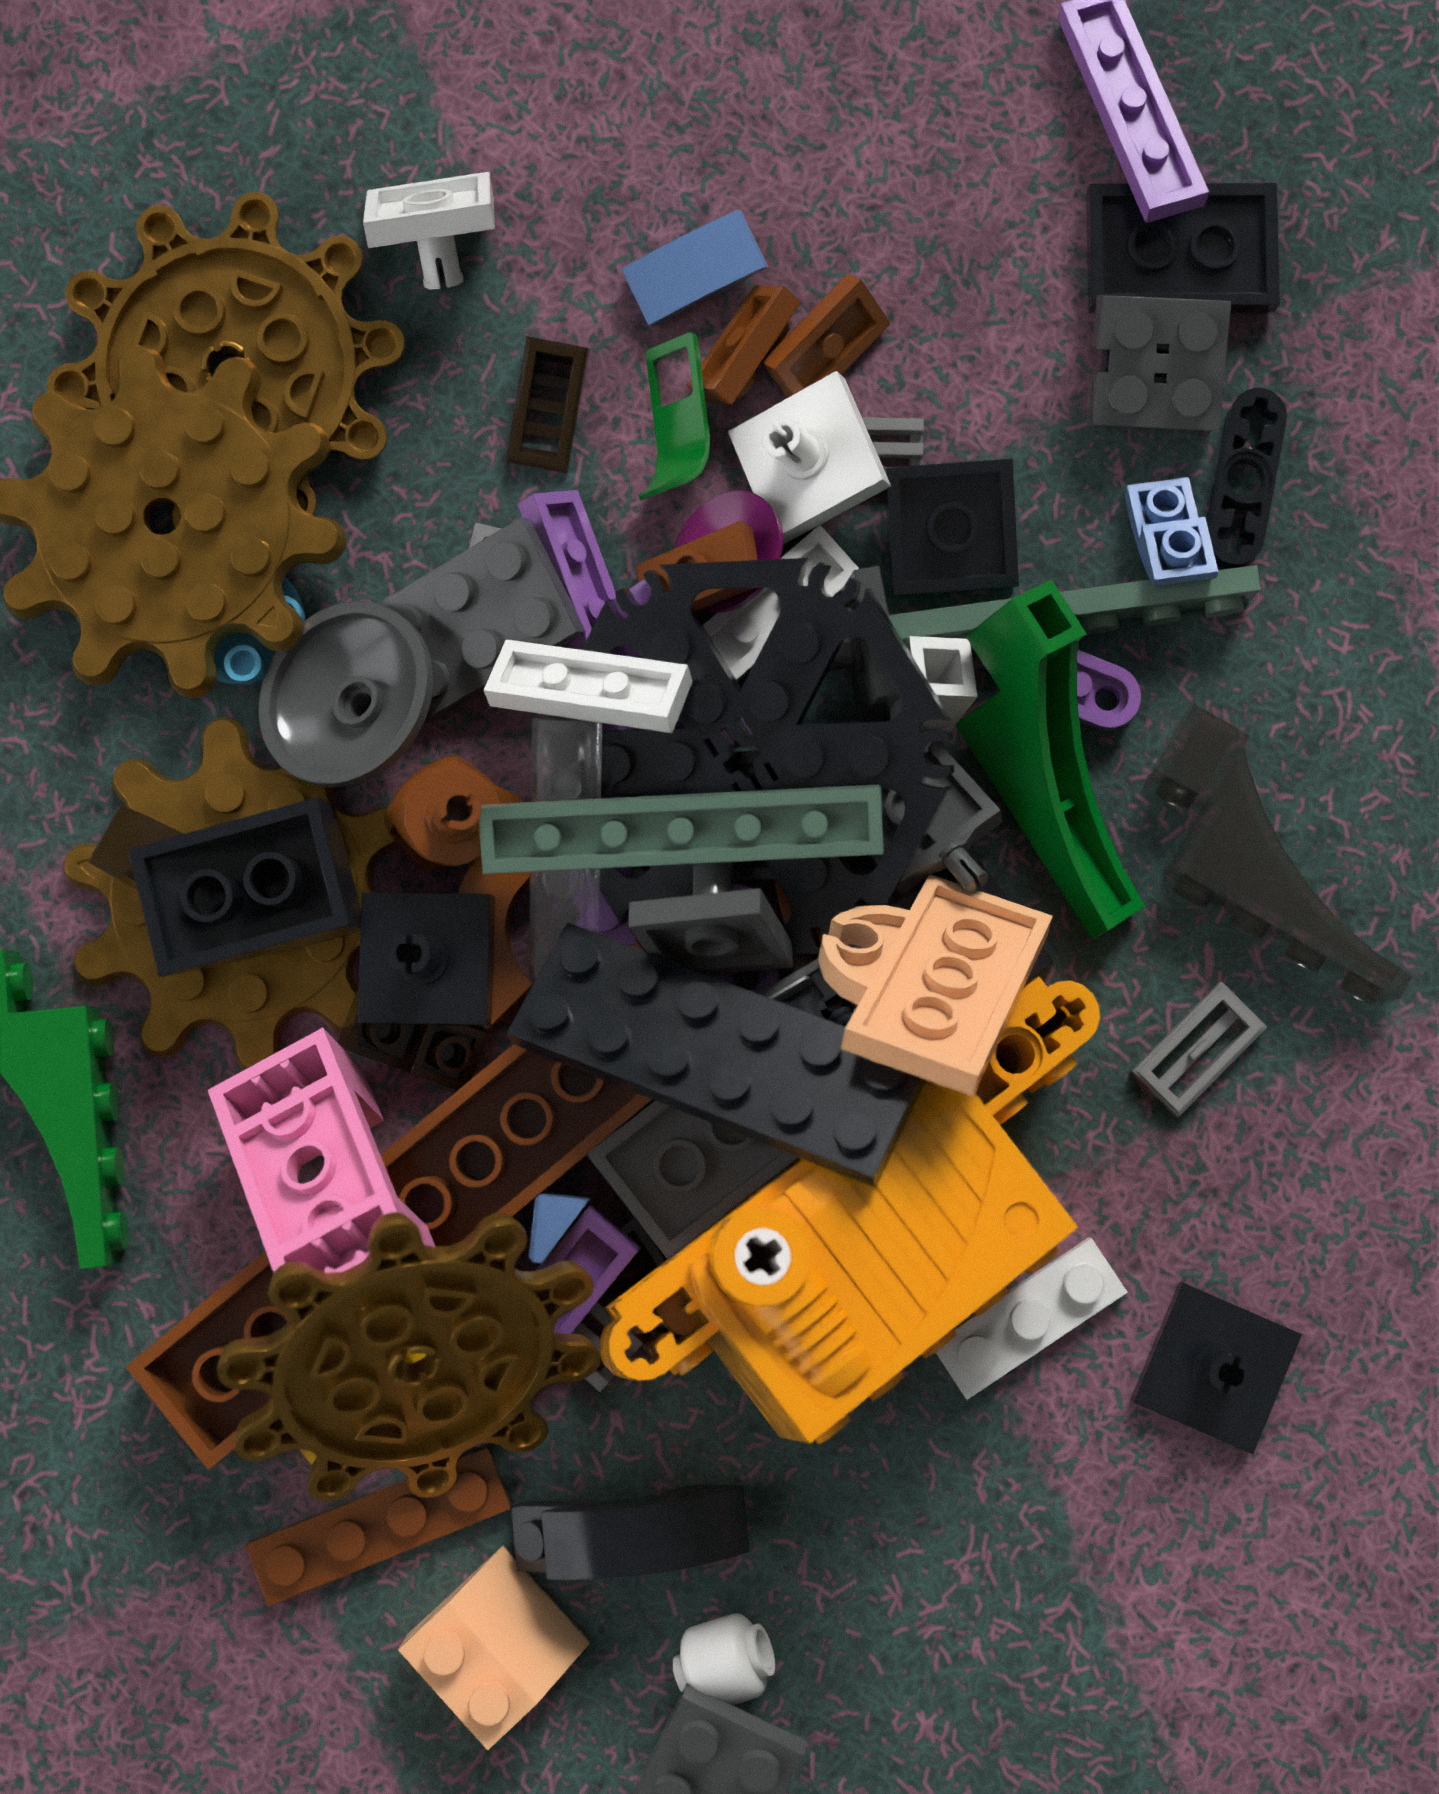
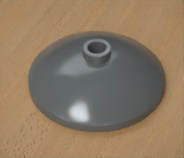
(320, 688)

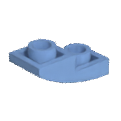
(694, 267)
(1169, 532)

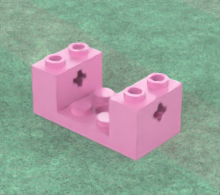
(289, 1112)

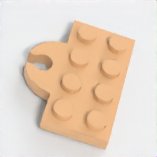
(933, 978)

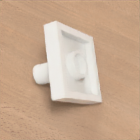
(431, 216)
(810, 456)

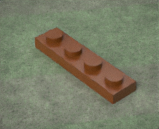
(374, 1529)

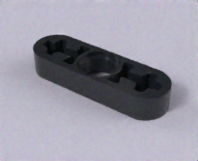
(1270, 438)

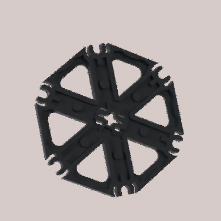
(773, 708)

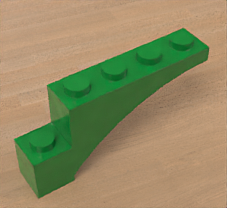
(1035, 752)
(60, 1075)

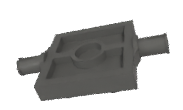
(959, 823)

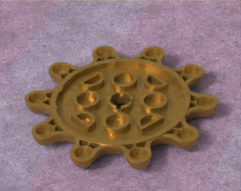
(244, 300)
(206, 576)
(243, 996)
(341, 1368)

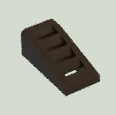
(553, 352)

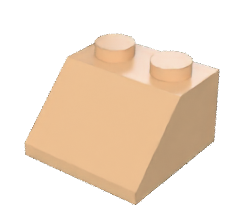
(494, 1647)

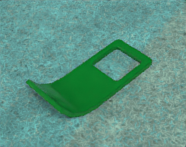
(679, 426)

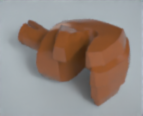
(440, 810)

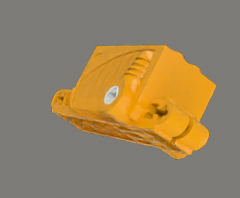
(839, 1285)

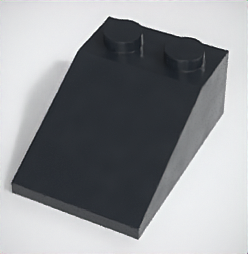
(246, 888)

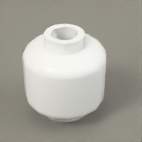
(725, 1659)

